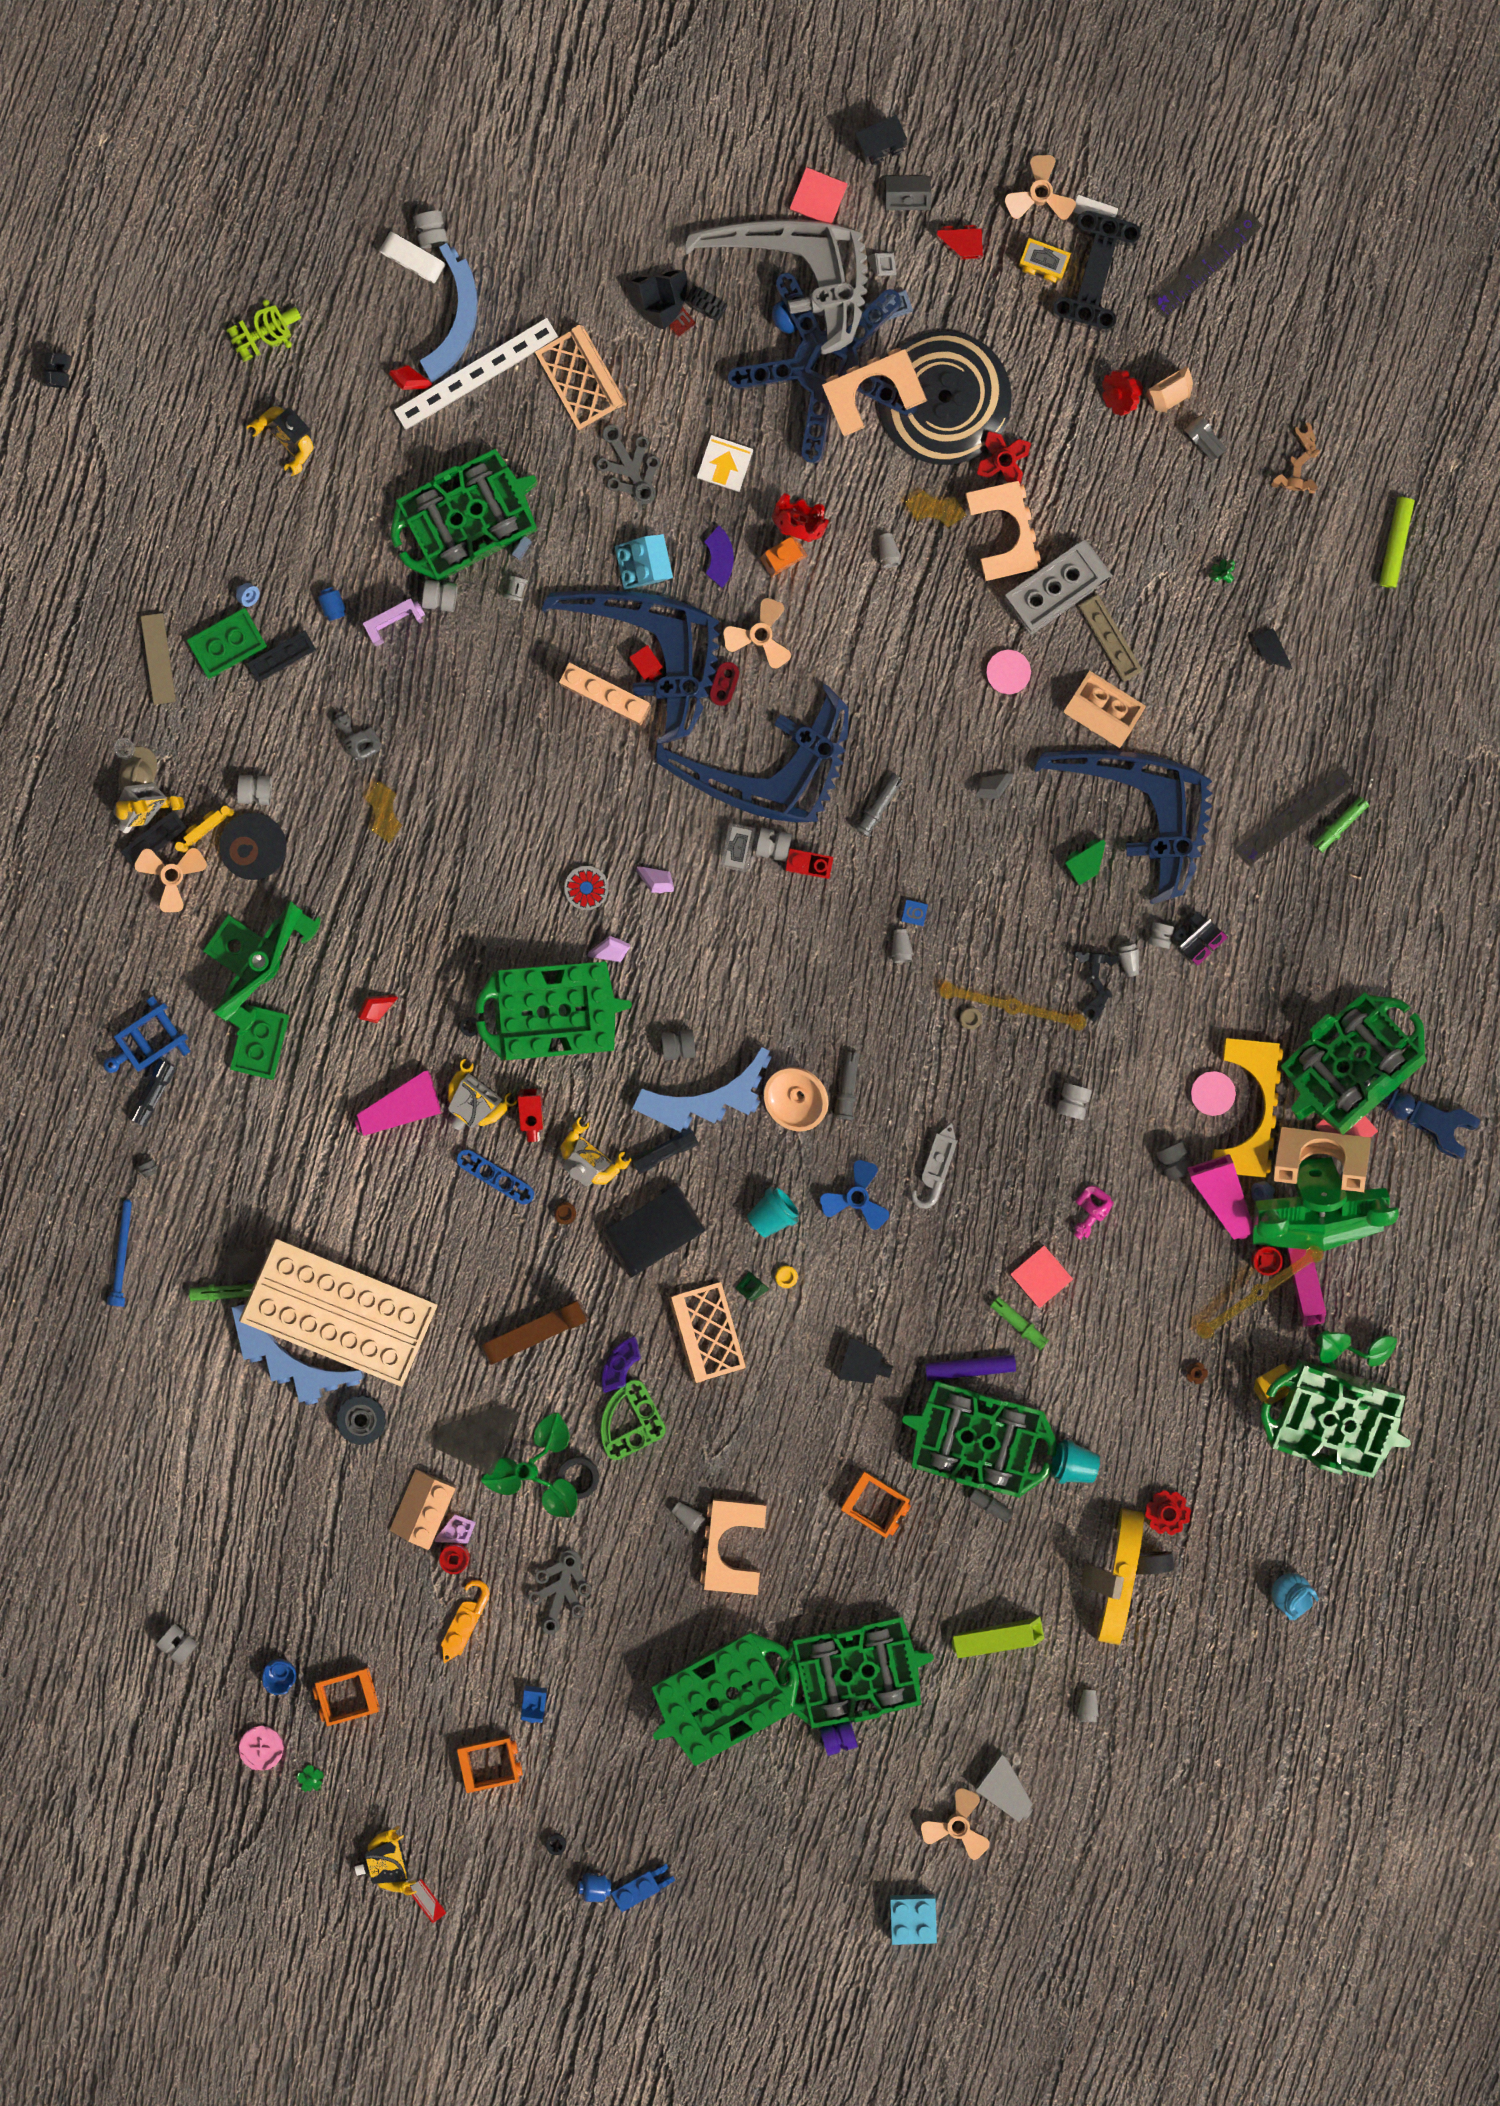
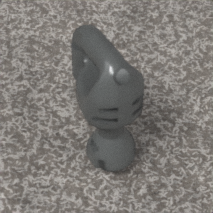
(354, 740)

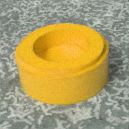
(786, 1276)

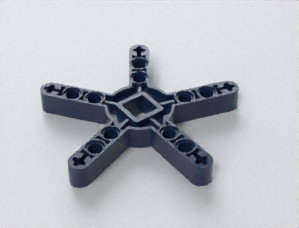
(806, 356)

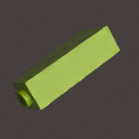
(998, 1638)

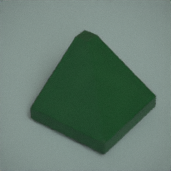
(751, 1287)

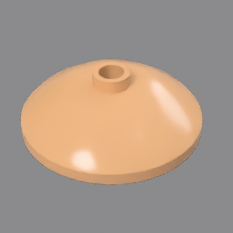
(791, 1108)

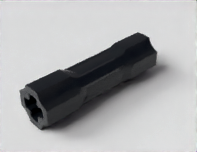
(145, 1106)
(678, 1144)

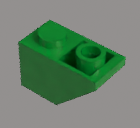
(1086, 864)

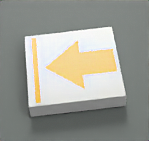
(725, 463)

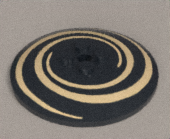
(978, 403)

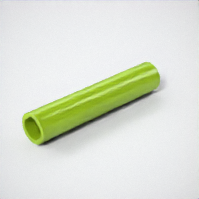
(1396, 542)

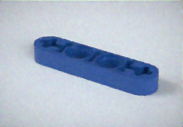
(494, 1179)

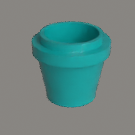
(773, 1212)
(1074, 1464)

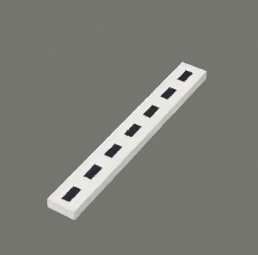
(476, 374)

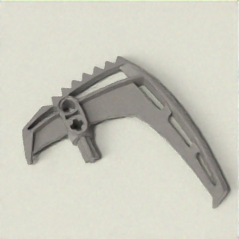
(820, 255)

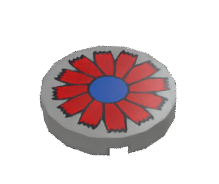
(586, 888)

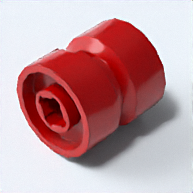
(1266, 1260)
(454, 1558)

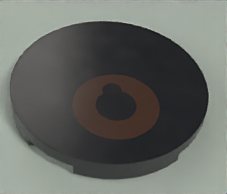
(253, 846)

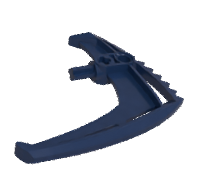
(675, 641)
(789, 782)
(1167, 798)

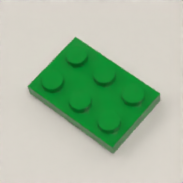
(227, 643)
(260, 1047)

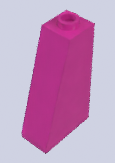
(404, 1105)
(1223, 1193)
(1307, 1290)

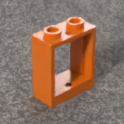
(855, 1493)
(369, 1692)
(466, 1767)

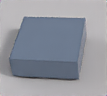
(521, 548)

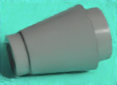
(889, 552)
(901, 948)
(1129, 958)
(689, 1517)
(1088, 1707)

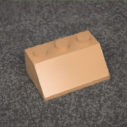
(1104, 709)
(422, 1509)

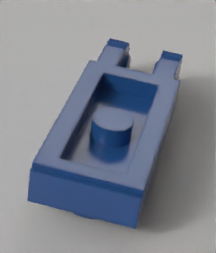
(640, 1888)

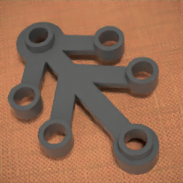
(630, 468)
(561, 1588)

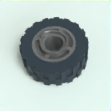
(355, 1433)

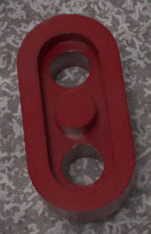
(724, 684)

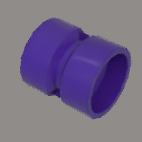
(838, 1737)

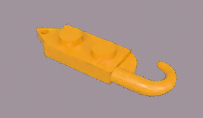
(464, 1622)

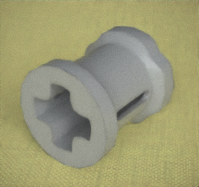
(511, 593)

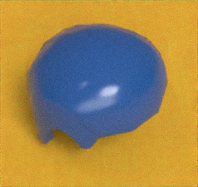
(783, 318)
(278, 1676)

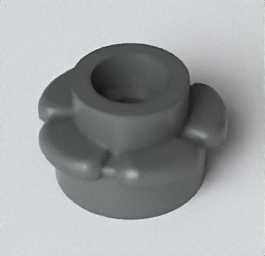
(147, 1168)

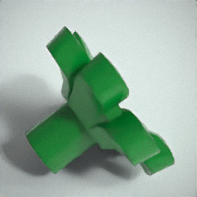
(1223, 571)

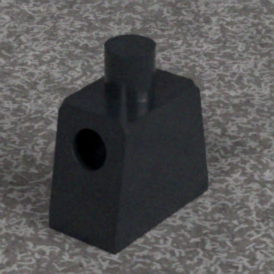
(863, 1363)

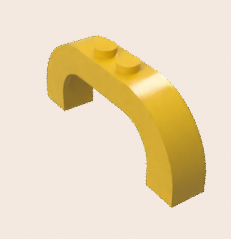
(1125, 1564)

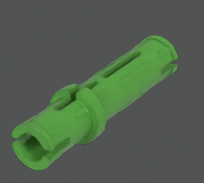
(1333, 832)
(220, 1292)
(1019, 1323)

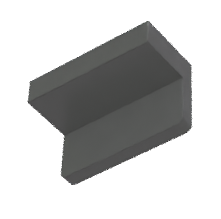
(908, 193)

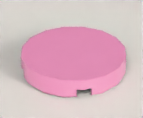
(1008, 672)
(1213, 1093)
(261, 1748)

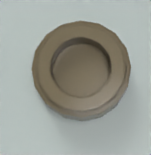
(970, 1018)

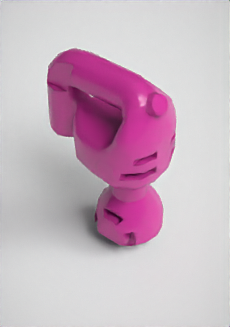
(1095, 1212)

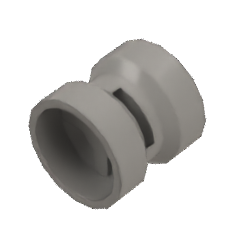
(1161, 935)

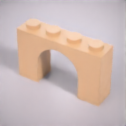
(842, 389)
(1022, 555)
(605, 693)
(1348, 1149)
(718, 1574)

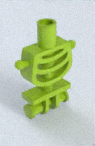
(284, 319)

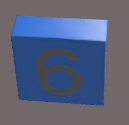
(914, 913)

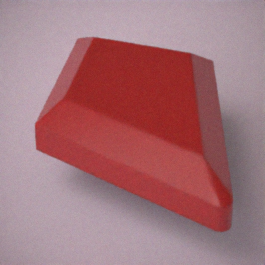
(408, 378)
(376, 1007)

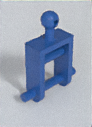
(178, 1041)

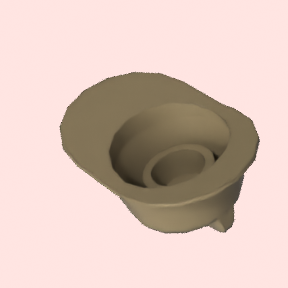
(138, 769)

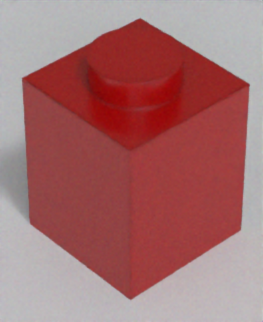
(646, 663)

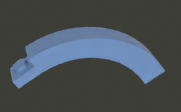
(456, 342)

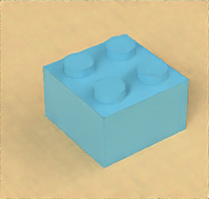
(913, 1919)

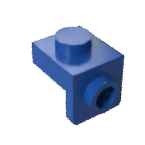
(533, 1704)

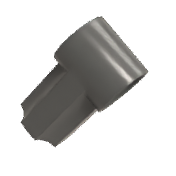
(1201, 433)

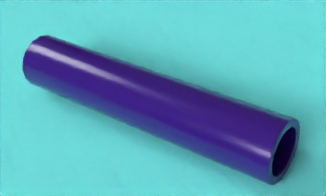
(970, 1367)

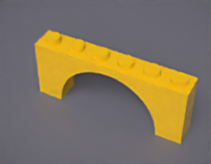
(1261, 1062)

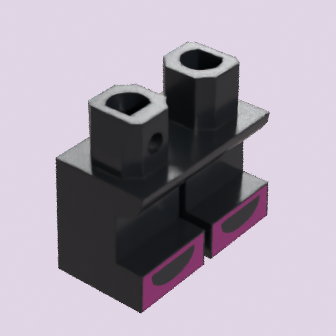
(1208, 934)

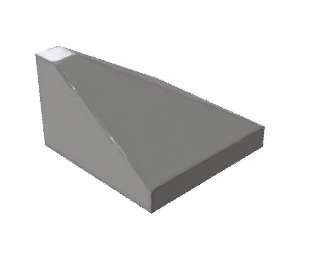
(883, 264)

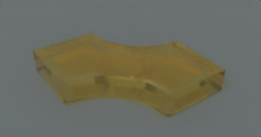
(946, 511)
(382, 801)

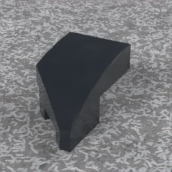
(1272, 649)

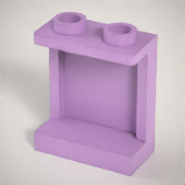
(390, 616)

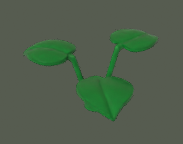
(1334, 1343)
(506, 1479)

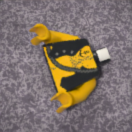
(290, 432)
(386, 1863)

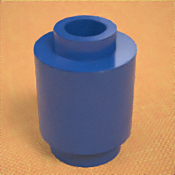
(331, 604)

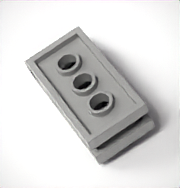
(1079, 560)

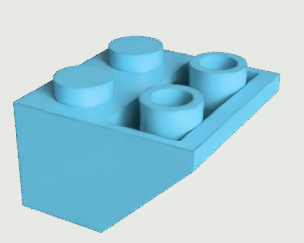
(643, 561)

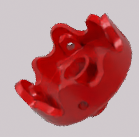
(799, 518)

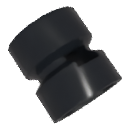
(55, 378)

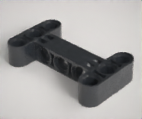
(1096, 271)

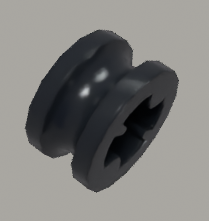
(466, 1032)
(550, 1847)

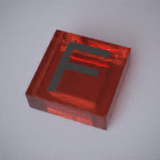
(682, 323)

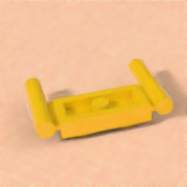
(196, 832)

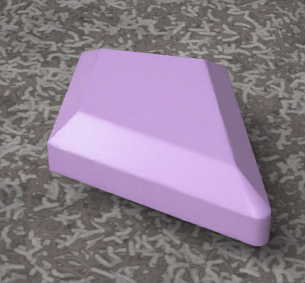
(656, 880)
(610, 949)
(456, 1531)

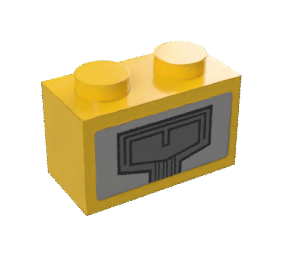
(1044, 260)

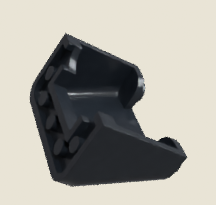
(653, 1230)

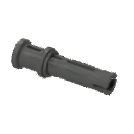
(873, 814)
(847, 1098)

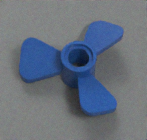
(863, 1175)

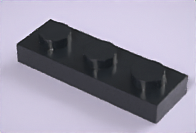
(282, 656)
(155, 837)

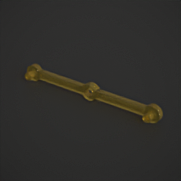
(949, 991)
(1313, 1254)

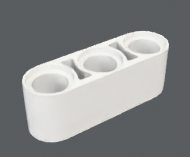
(412, 257)

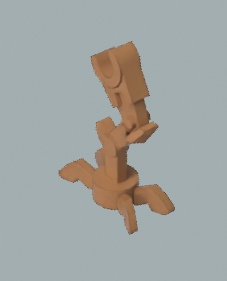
(1295, 483)

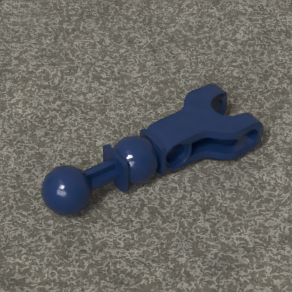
(1432, 1121)

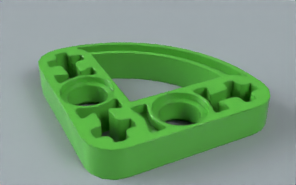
(643, 1430)

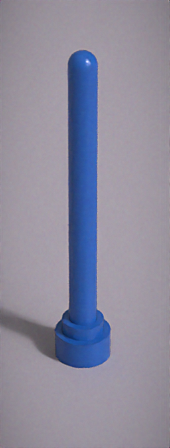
(116, 1297)

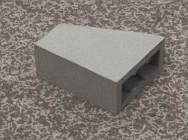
(1005, 1790)

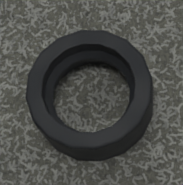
(580, 1460)
(1155, 1562)

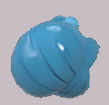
(1293, 1595)

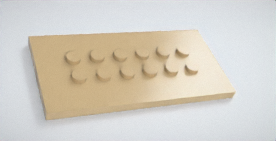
(338, 1312)

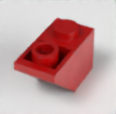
(964, 242)
(809, 864)

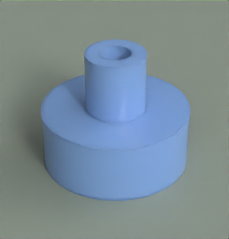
(247, 594)
(1262, 1191)

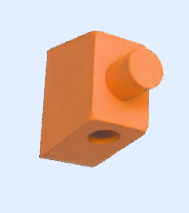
(783, 556)

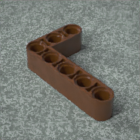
(535, 1331)

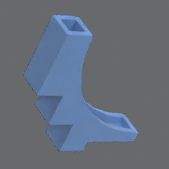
(676, 1110)
(283, 1365)

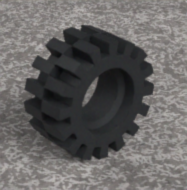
(706, 303)

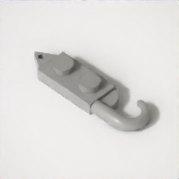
(937, 1166)

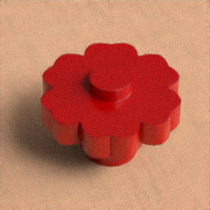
(1121, 392)
(1167, 1512)

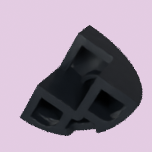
(658, 296)

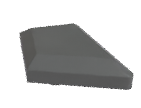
(993, 786)

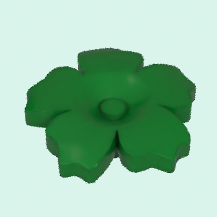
(310, 1778)

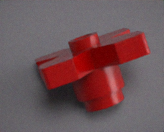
(997, 447)

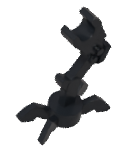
(1097, 1003)

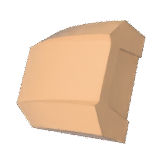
(1171, 390)

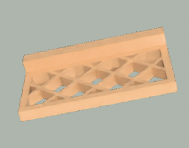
(597, 368)
(688, 1338)

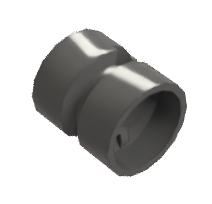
(678, 1045)
(1174, 1159)

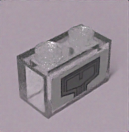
(738, 848)

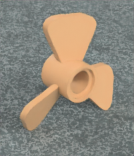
(1020, 202)
(737, 638)
(190, 863)
(965, 1803)

